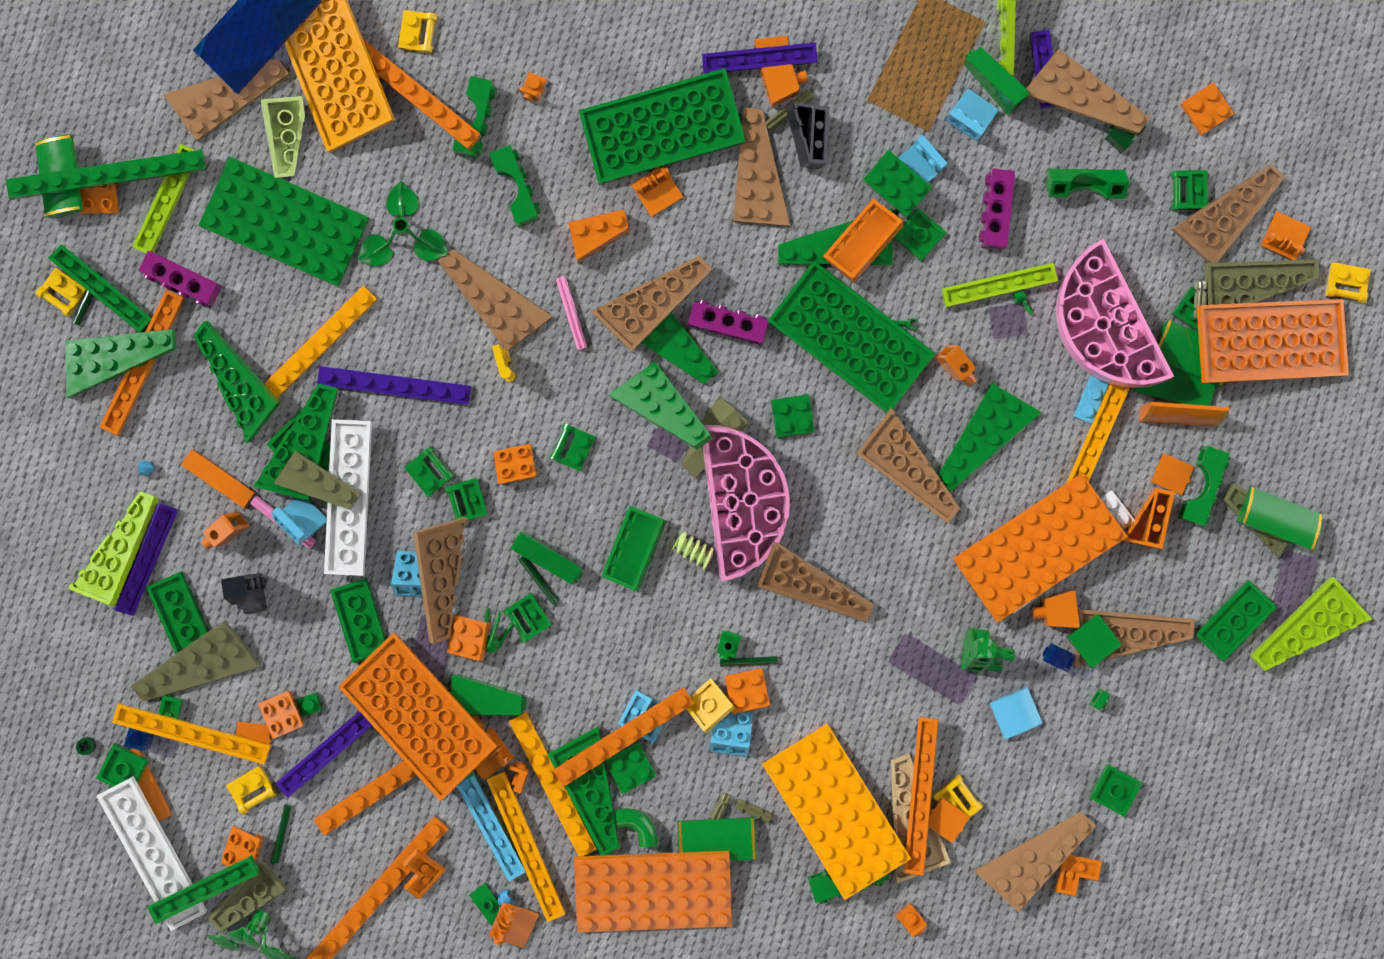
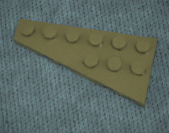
(1255, 280)
(204, 660)

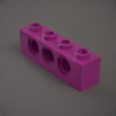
(1004, 180)
(154, 263)
(717, 326)

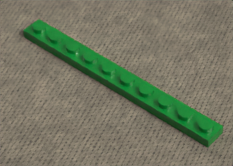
(105, 174)

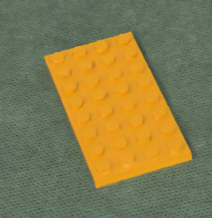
(338, 75)
(836, 811)

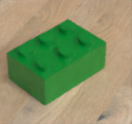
(897, 184)

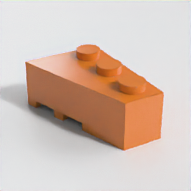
(596, 232)
(1151, 520)

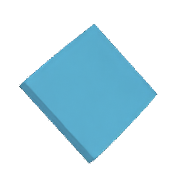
(638, 704)
(1016, 713)

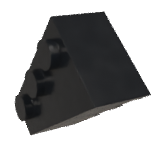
(810, 133)
(245, 592)

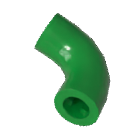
(640, 823)

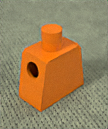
(782, 83)
(951, 359)
(223, 531)
(1058, 610)

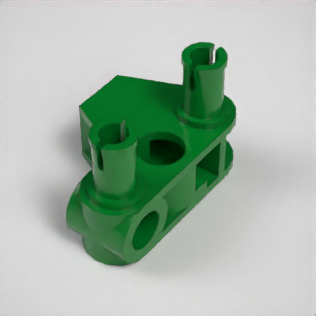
(981, 652)

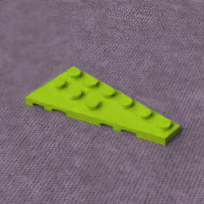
(1007, 28)
(115, 555)
(1316, 621)

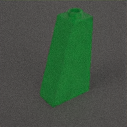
(995, 80)
(547, 558)
(485, 698)

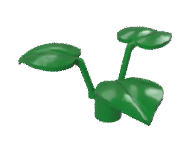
(402, 202)
(242, 936)

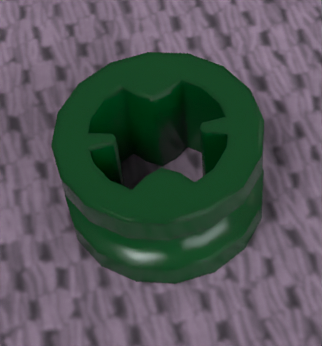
(79, 748)

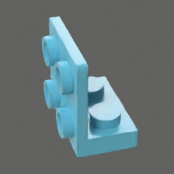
(972, 114)
(923, 159)
(299, 519)
(406, 575)
(732, 734)

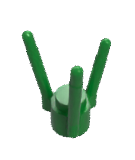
(492, 641)

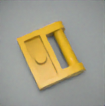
(411, 31)
(1348, 276)
(66, 287)
(502, 358)
(248, 783)
(948, 794)

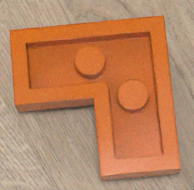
(1072, 869)
(426, 873)

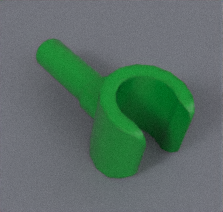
(1021, 297)
(906, 323)

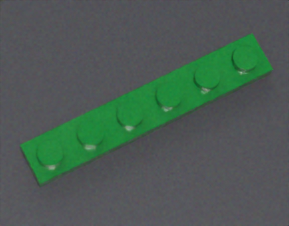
(100, 288)
(203, 889)

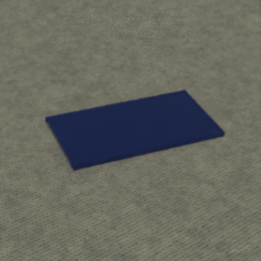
(250, 37)

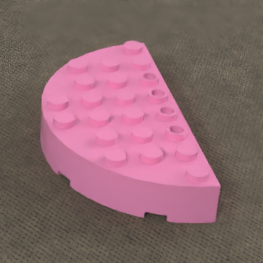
(1104, 324)
(745, 499)

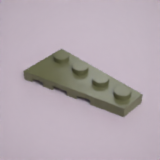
(313, 480)
(1234, 500)
(248, 898)

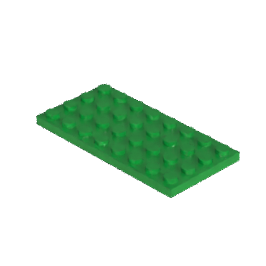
(662, 126)
(284, 221)
(851, 337)

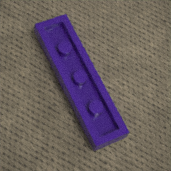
(1041, 53)

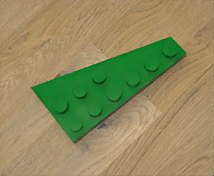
(990, 428)

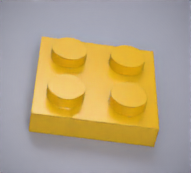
(709, 705)

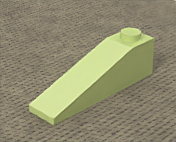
(283, 128)

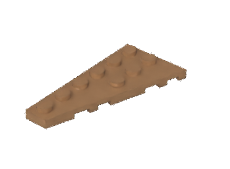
(213, 102)
(1139, 631)
(1029, 865)

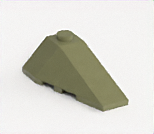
(719, 414)

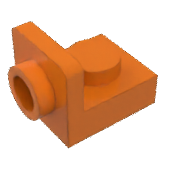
(533, 87)
(519, 779)
(911, 920)

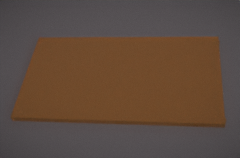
(925, 62)

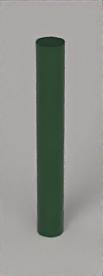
(83, 306)
(538, 580)
(749, 661)
(281, 833)

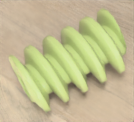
(693, 550)

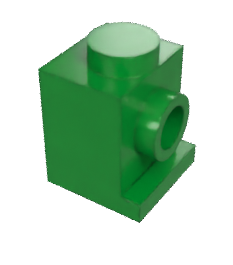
(728, 637)

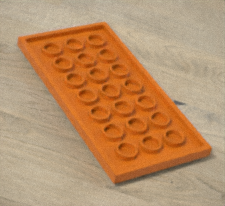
(1272, 340)
(1039, 547)
(418, 716)
(653, 891)

